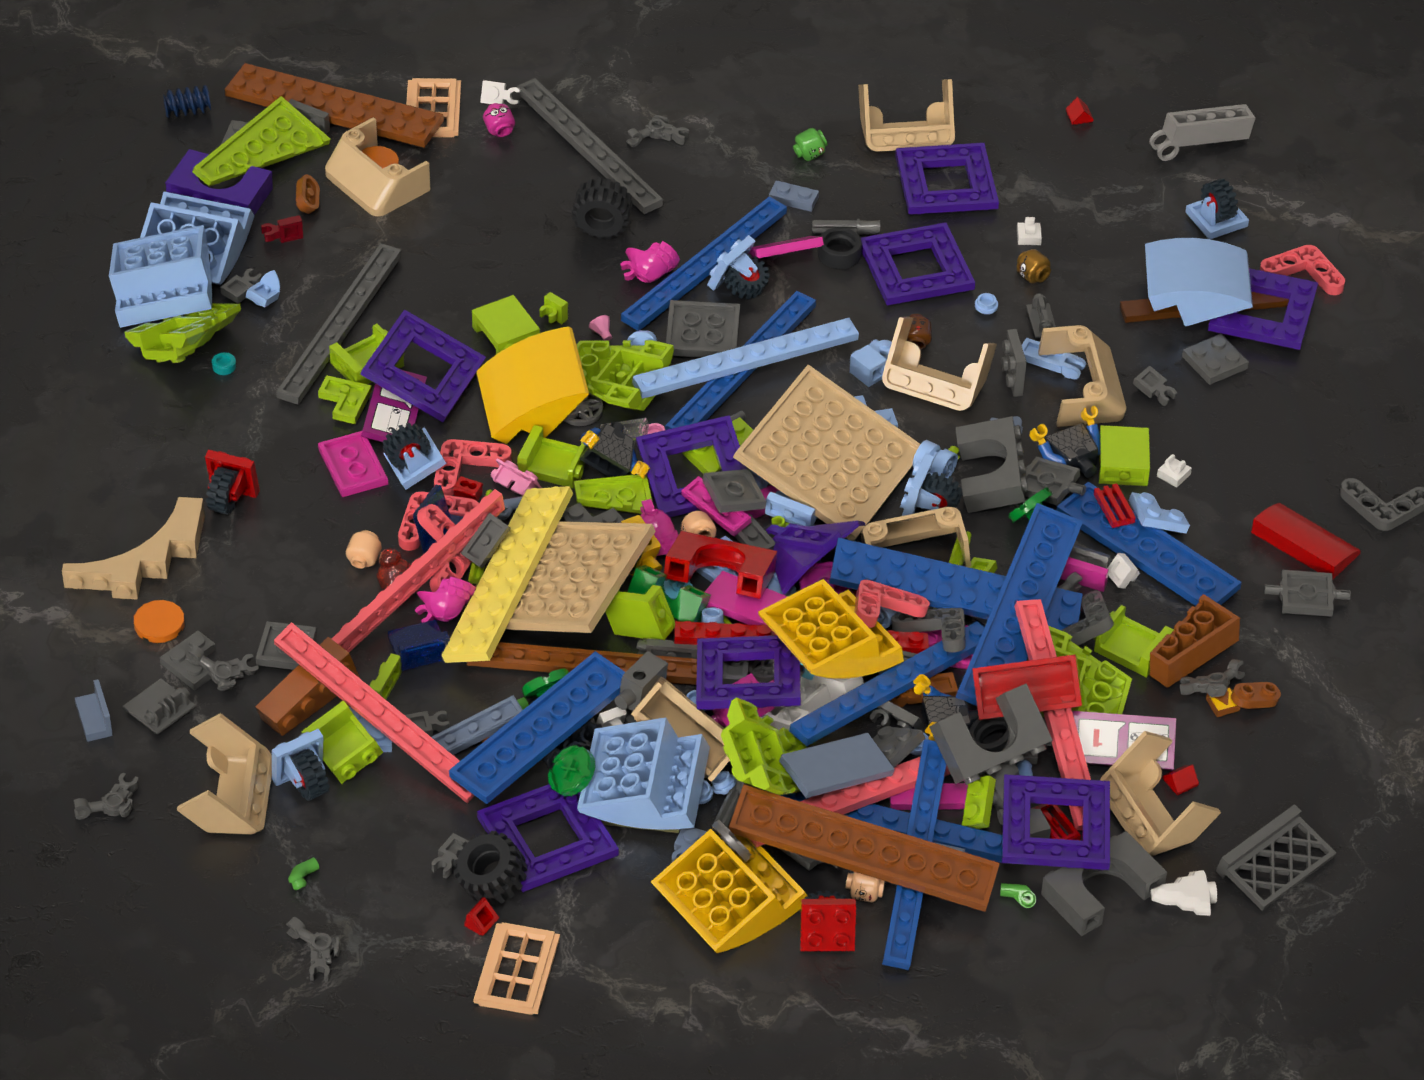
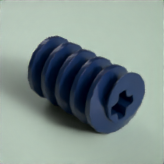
(186, 101)

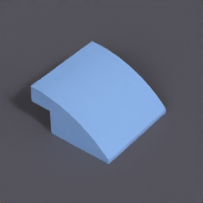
(224, 227)
(161, 276)
(1199, 277)
(645, 776)

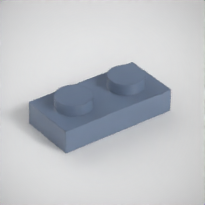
(794, 195)

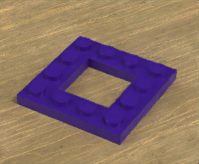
(972, 156)
(894, 290)
(1287, 334)
(434, 402)
(658, 445)
(714, 694)
(594, 843)
(1020, 848)

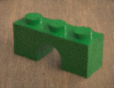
(685, 607)

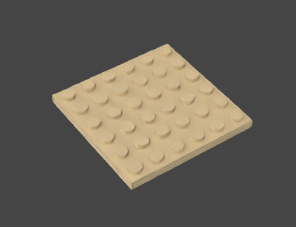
(828, 451)
(579, 575)

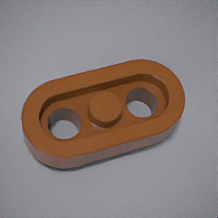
(307, 194)
(1255, 695)

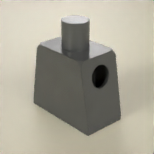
(639, 680)

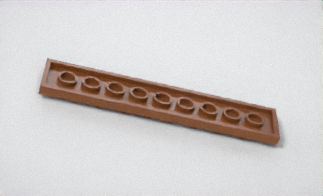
(344, 106)
(864, 847)

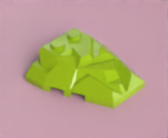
(181, 335)
(611, 369)
(1102, 684)
(757, 748)

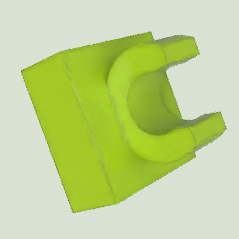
(554, 308)

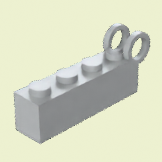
(1203, 127)

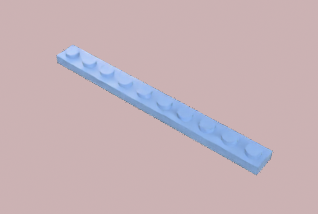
(745, 358)

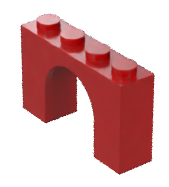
(696, 551)

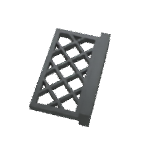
(1257, 846)

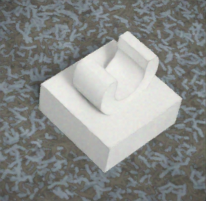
(1029, 232)
(1174, 471)
(1122, 570)
(612, 717)

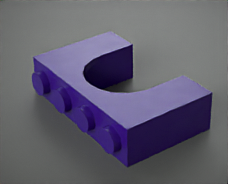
(247, 193)

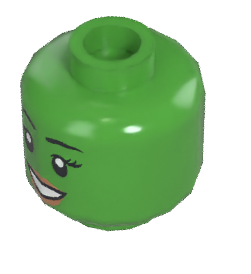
(810, 144)

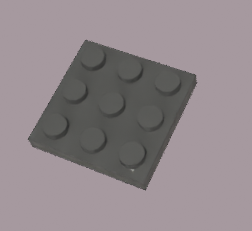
(702, 327)

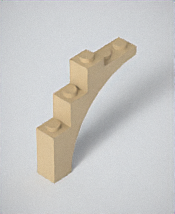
(151, 559)

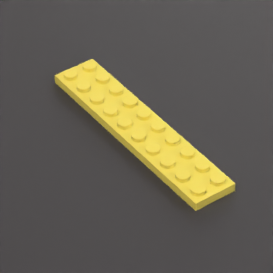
(507, 575)

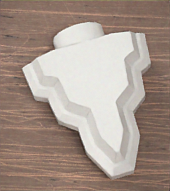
(1188, 893)

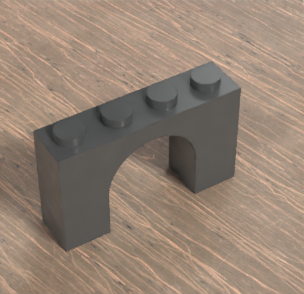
(1005, 484)
(968, 759)
(1078, 906)

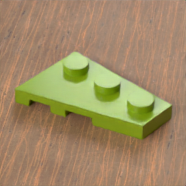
(705, 457)
(617, 492)

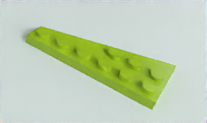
(265, 140)

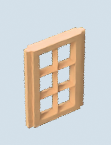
(452, 100)
(540, 976)

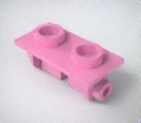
(509, 473)

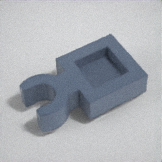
(685, 839)

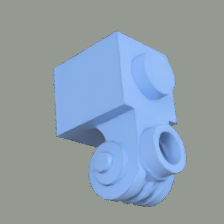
(870, 361)

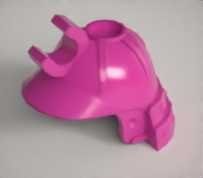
(650, 264)
(662, 524)
(446, 601)

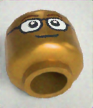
(1033, 266)

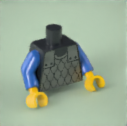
(1073, 446)
(611, 451)
(939, 705)

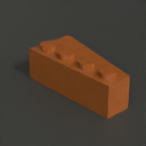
(1194, 641)
(300, 694)

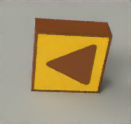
(1222, 705)

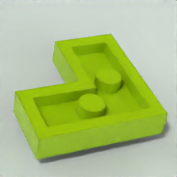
(349, 395)

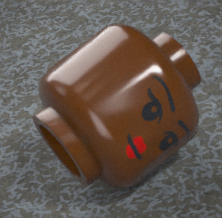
(920, 331)

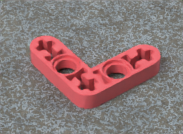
(1309, 259)
(462, 455)
(435, 526)
(406, 527)
(874, 594)

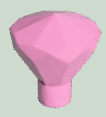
(601, 326)

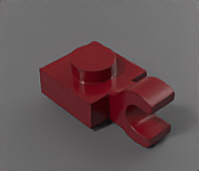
(286, 230)

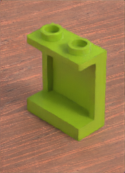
(504, 322)
(354, 358)
(1124, 455)
(551, 459)
(641, 614)
(1129, 642)
(345, 742)

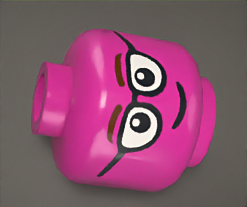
(499, 119)

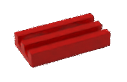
(1111, 494)
(1056, 831)

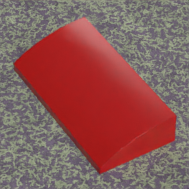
(1303, 540)
(1050, 680)

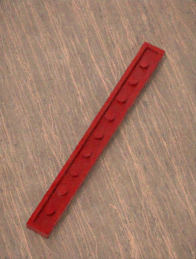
(688, 633)

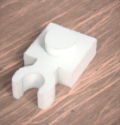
(496, 93)

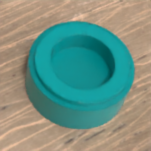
(224, 363)

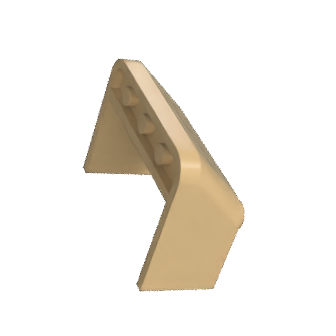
(935, 131)
(365, 181)
(907, 376)
(1103, 391)
(918, 527)
(667, 701)
(242, 783)
(1140, 808)

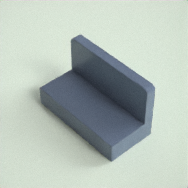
(94, 714)

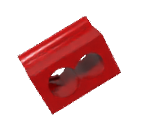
(468, 488)

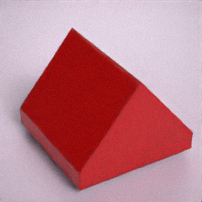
(1079, 112)
(1181, 779)
(481, 917)

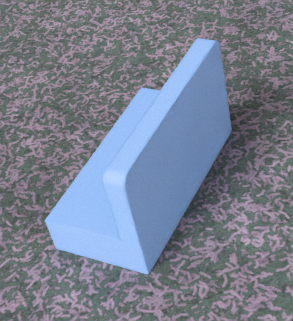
(793, 512)

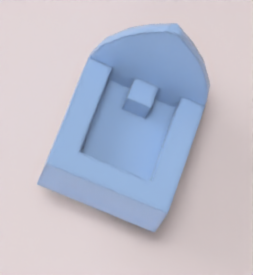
(266, 290)

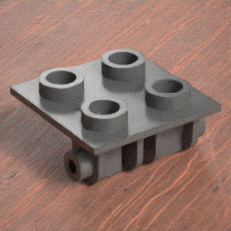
(160, 705)

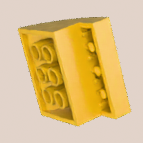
(532, 384)
(830, 635)
(727, 897)

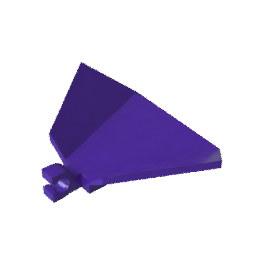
(802, 546)

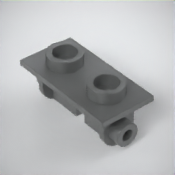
(1040, 315)

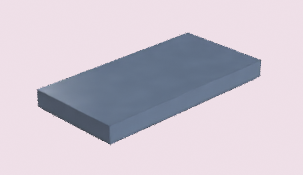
(836, 765)

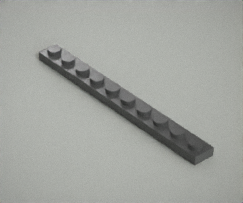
(589, 145)
(339, 323)

